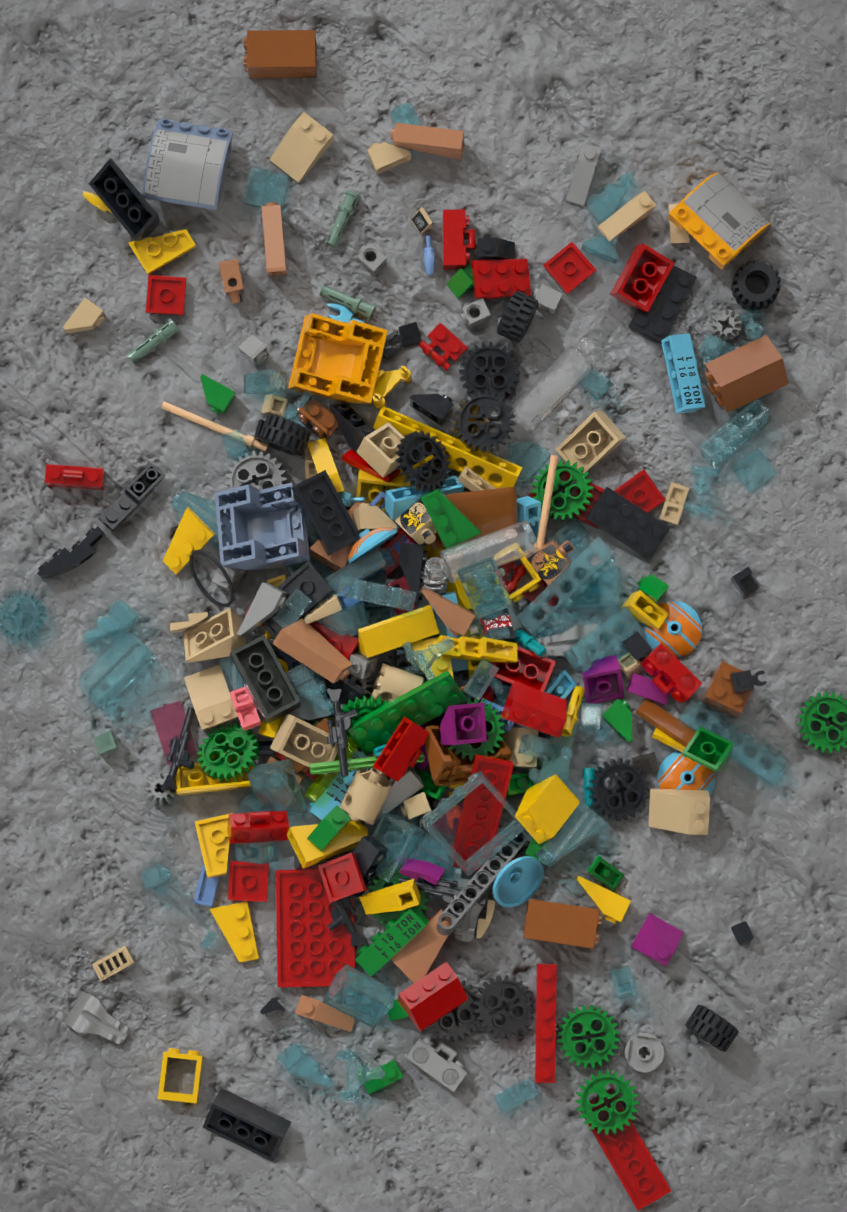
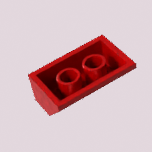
(642, 277)
(528, 670)
(535, 709)
(432, 996)

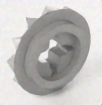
(734, 320)

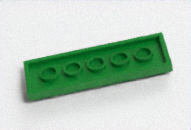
(417, 705)

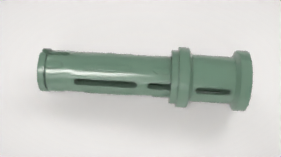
(346, 210)
(356, 305)
(160, 336)

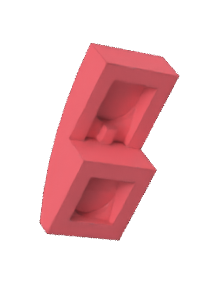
(245, 708)

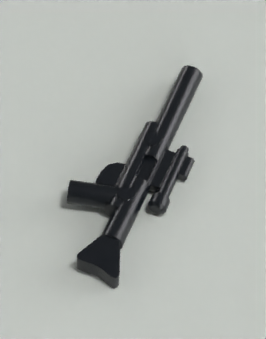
(338, 733)
(181, 755)
(443, 889)
(341, 916)

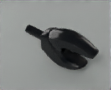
(390, 351)

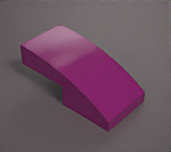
(647, 689)
(417, 868)

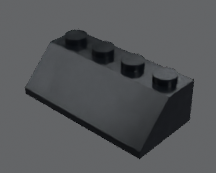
(124, 201)
(246, 1124)

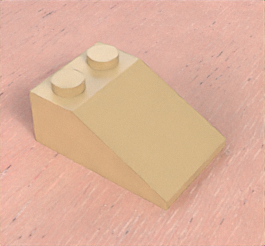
(301, 147)
(591, 441)
(214, 637)
(211, 698)
(303, 742)
(680, 810)

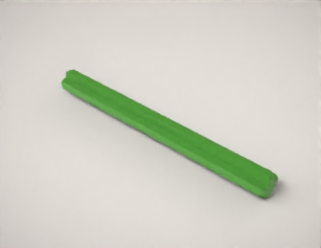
(353, 764)

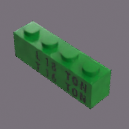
(392, 940)

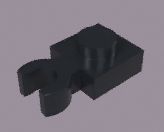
(744, 681)

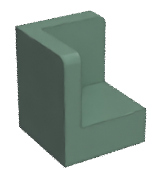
(106, 743)

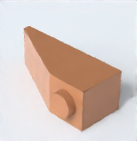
(453, 615)
(324, 1013)

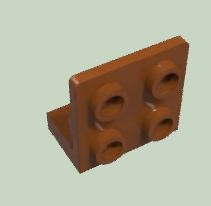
(318, 418)

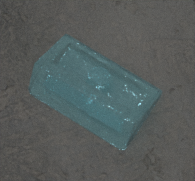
(405, 114)

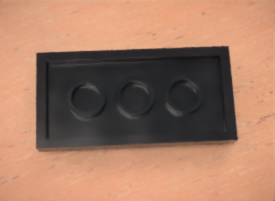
(665, 307)
(326, 512)
(627, 523)
(310, 583)

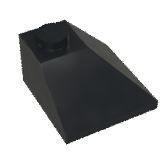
(432, 406)

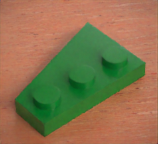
(448, 520)

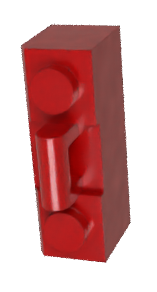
(454, 250)
(75, 477)
(670, 674)
(401, 749)
(258, 827)

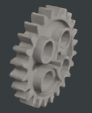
(250, 465)

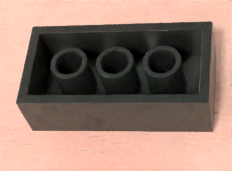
(265, 679)

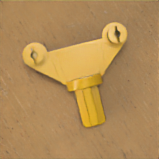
(386, 382)

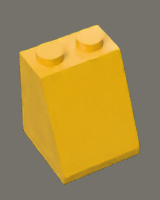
(546, 808)

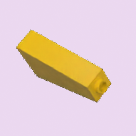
(310, 855)

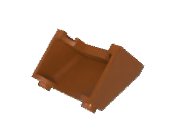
(487, 508)
(450, 768)

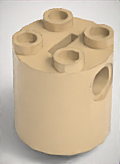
(394, 683)
(366, 795)

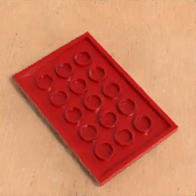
(305, 946)

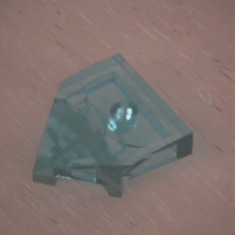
(530, 457)

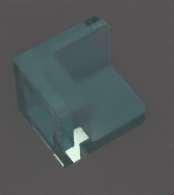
(234, 444)

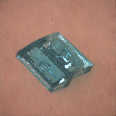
(265, 188)

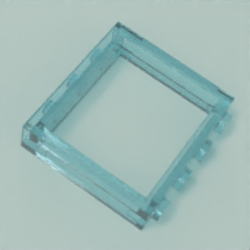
(491, 846)

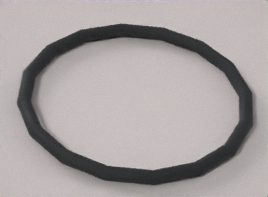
(223, 571)

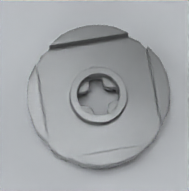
(650, 1061)

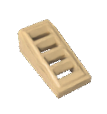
(327, 608)
(130, 961)

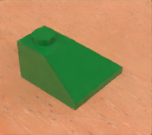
(709, 750)

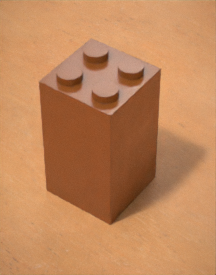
(280, 54)
(746, 374)
(720, 693)
(562, 924)

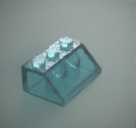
(359, 995)

